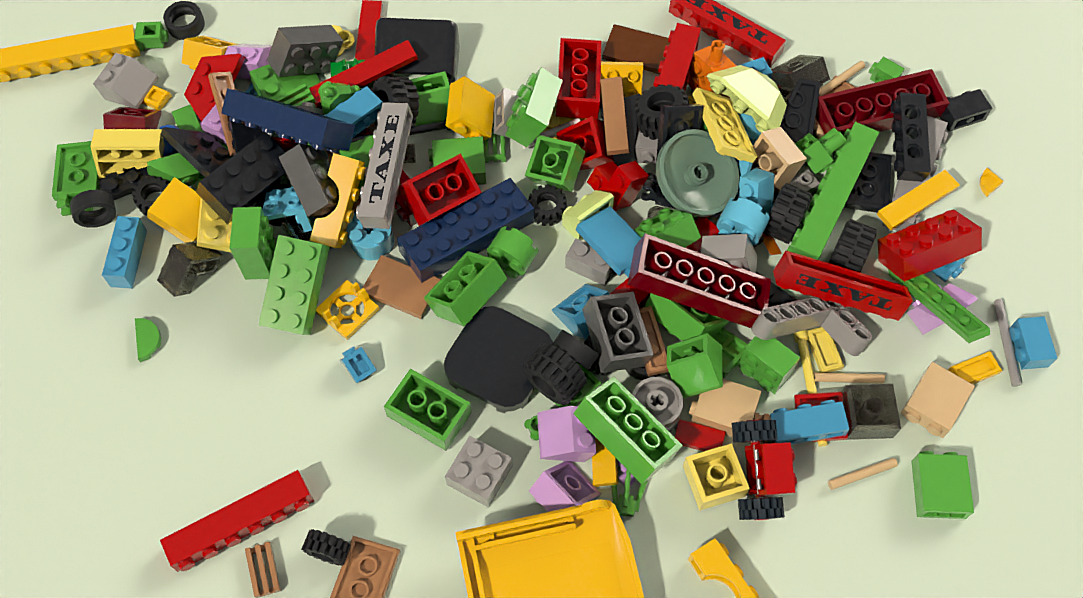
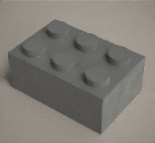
(304, 50)
(309, 176)
(617, 332)

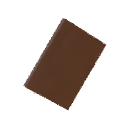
(635, 46)

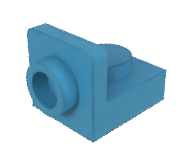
(950, 270)
(357, 363)

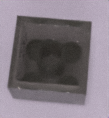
(871, 411)

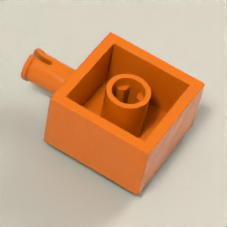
(708, 61)

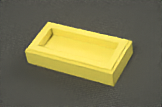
(824, 351)

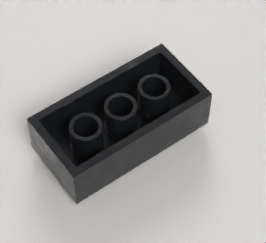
(243, 177)

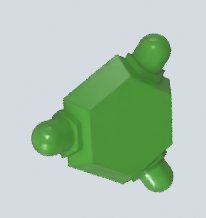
(333, 94)

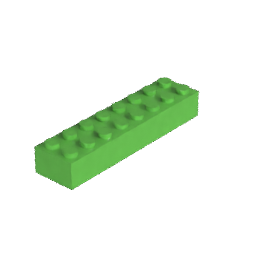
(833, 192)

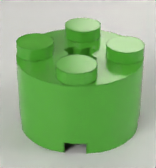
(512, 251)

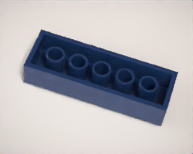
(288, 121)
(465, 228)

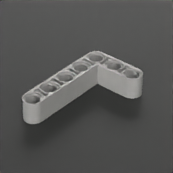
(811, 313)

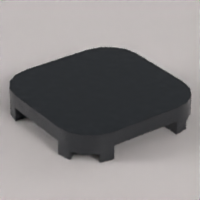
(491, 357)

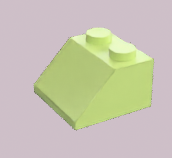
(586, 208)

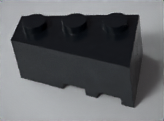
(632, 131)

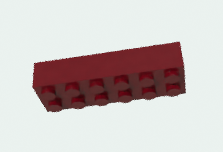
(872, 102)
(698, 281)

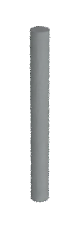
(1007, 343)

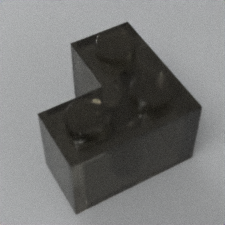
(185, 265)

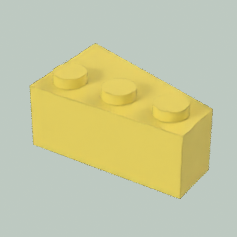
(125, 148)

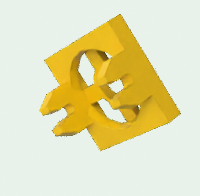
(347, 330)

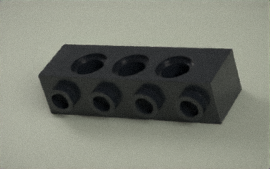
(916, 127)

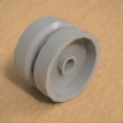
(661, 399)

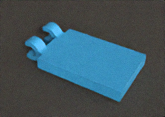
(610, 239)

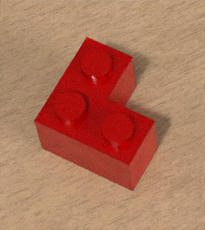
(621, 181)

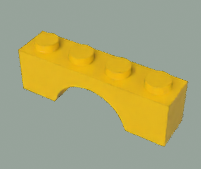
(332, 228)
(713, 563)

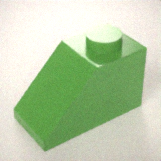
(173, 166)

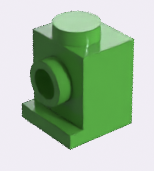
(150, 35)
(885, 70)

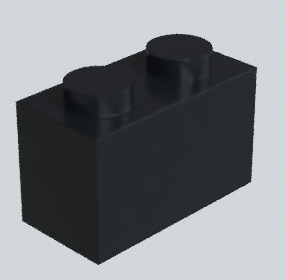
(966, 110)

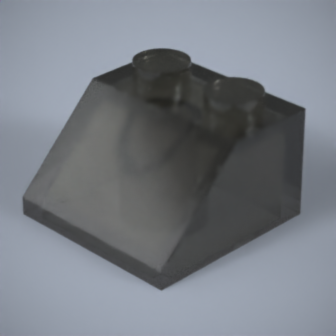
(802, 67)

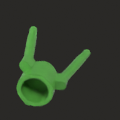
(625, 503)

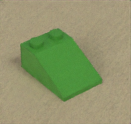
(269, 85)

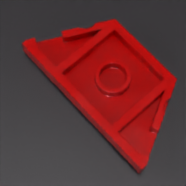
(199, 89)

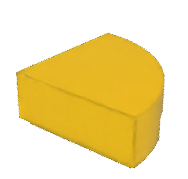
(989, 182)

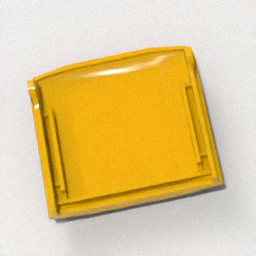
(552, 555)

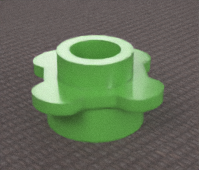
(531, 424)

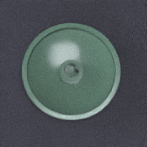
(695, 174)

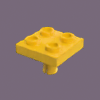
(629, 71)

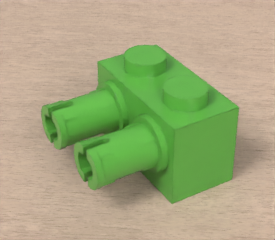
(819, 150)

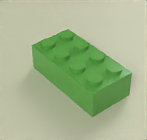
(294, 285)
(627, 429)

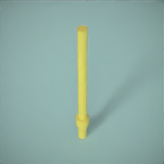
(801, 338)

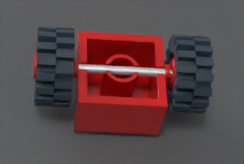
(767, 468)

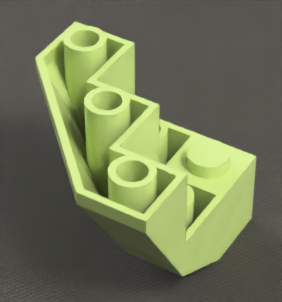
(751, 95)

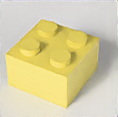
(715, 477)

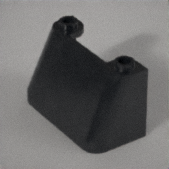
(432, 40)

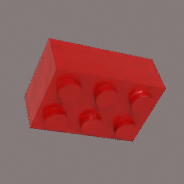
(439, 189)

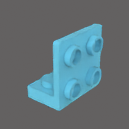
(286, 203)

